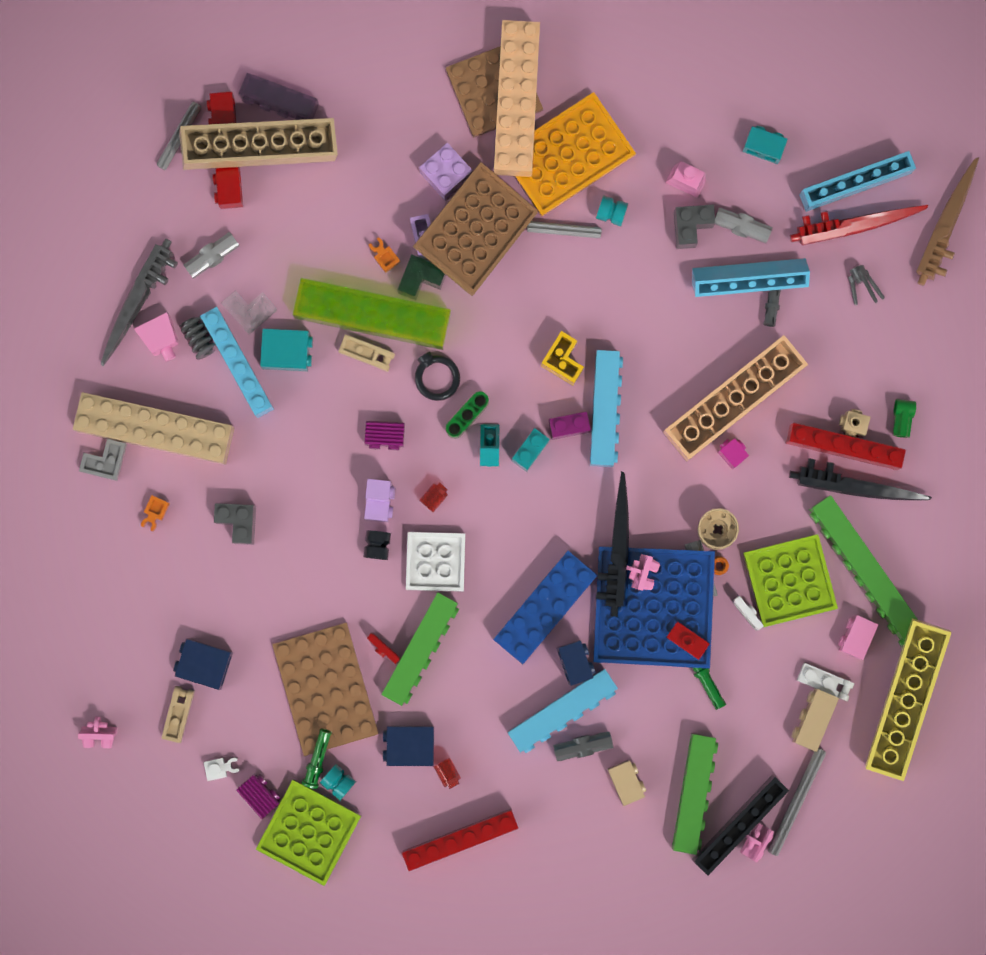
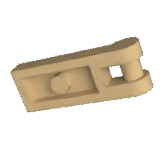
(365, 352)
(177, 715)

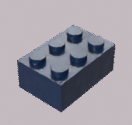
(575, 662)

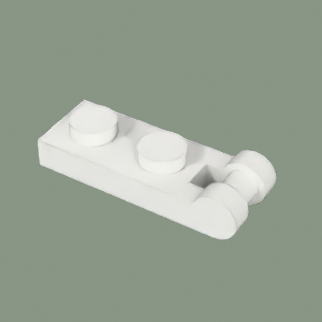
(824, 681)

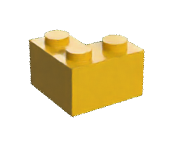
(558, 360)

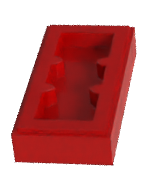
(688, 640)
(382, 649)

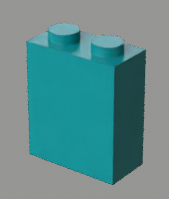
(286, 350)

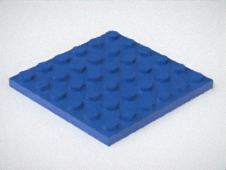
(680, 593)

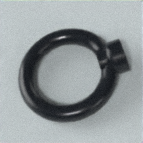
(427, 360)

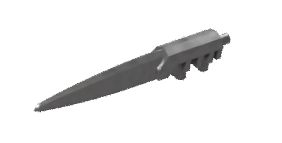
(139, 293)

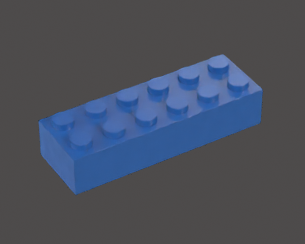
(545, 607)

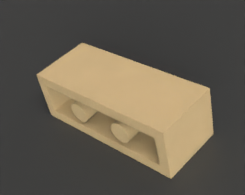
(814, 719)

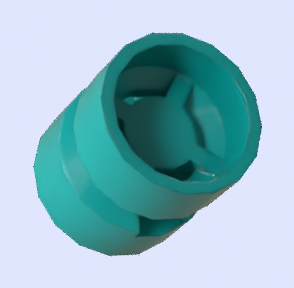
(612, 210)
(338, 782)

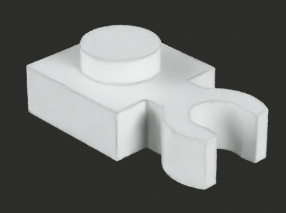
(217, 768)

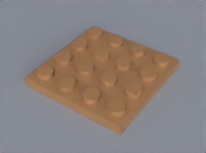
(476, 89)

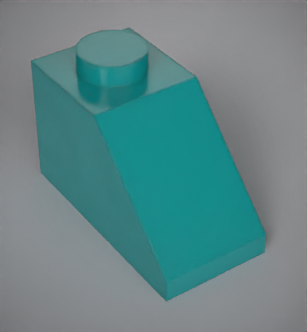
(489, 444)

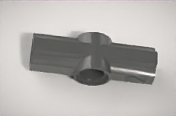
(583, 746)

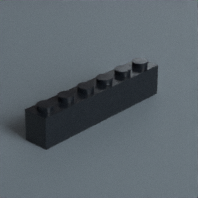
(740, 825)

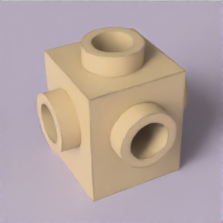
(861, 423)

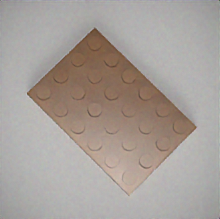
(475, 229)
(325, 687)

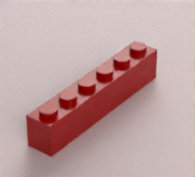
(229, 178)
(845, 446)
(459, 839)

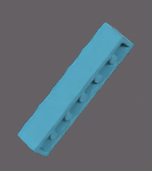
(857, 181)
(750, 277)
(237, 362)
(605, 408)
(562, 710)

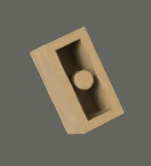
(626, 782)

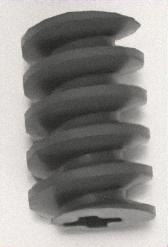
(197, 337)

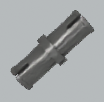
(772, 307)

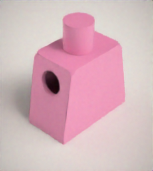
(687, 178)
(159, 336)

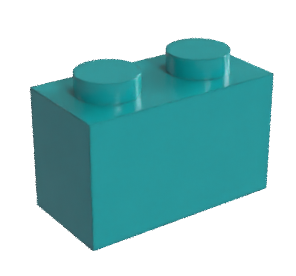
(765, 144)
(530, 450)

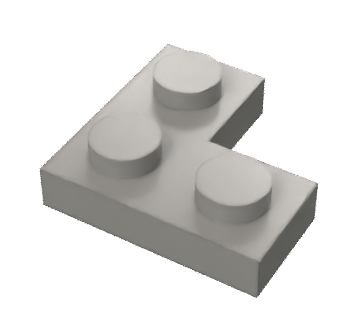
(108, 465)

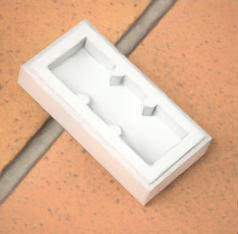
(748, 612)

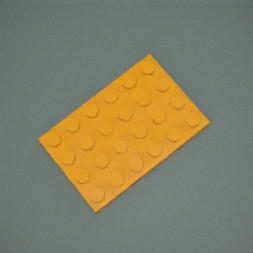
(573, 153)

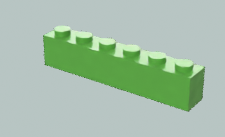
(419, 649)
(694, 793)

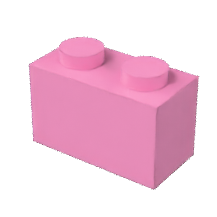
(858, 637)

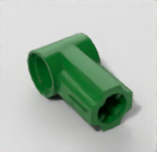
(904, 412)

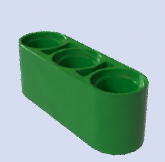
(470, 406)

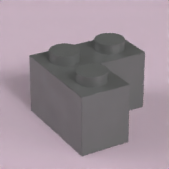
(688, 220)
(242, 519)

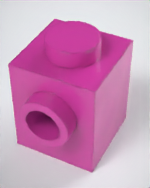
(733, 452)

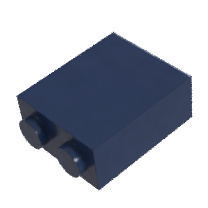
(202, 664)
(409, 746)

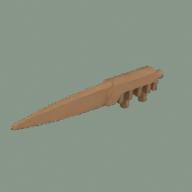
(943, 230)

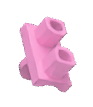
(640, 571)
(97, 731)
(757, 842)

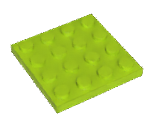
(790, 580)
(308, 832)

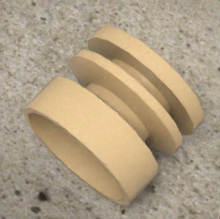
(721, 518)

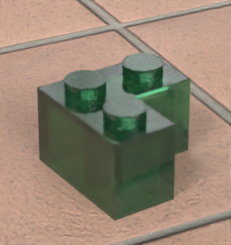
(419, 272)

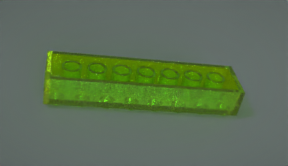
(372, 313)

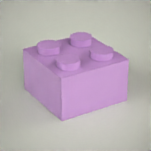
(445, 171)

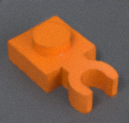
(385, 257)
(156, 510)

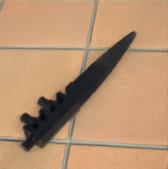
(833, 482)
(617, 572)

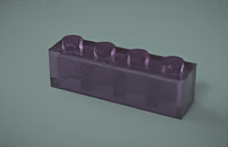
(277, 98)

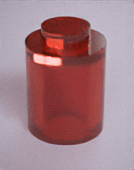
(434, 496)
(447, 773)

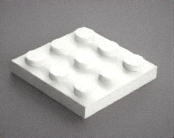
(435, 561)

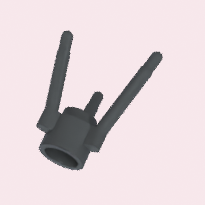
(860, 276)

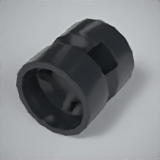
(377, 545)

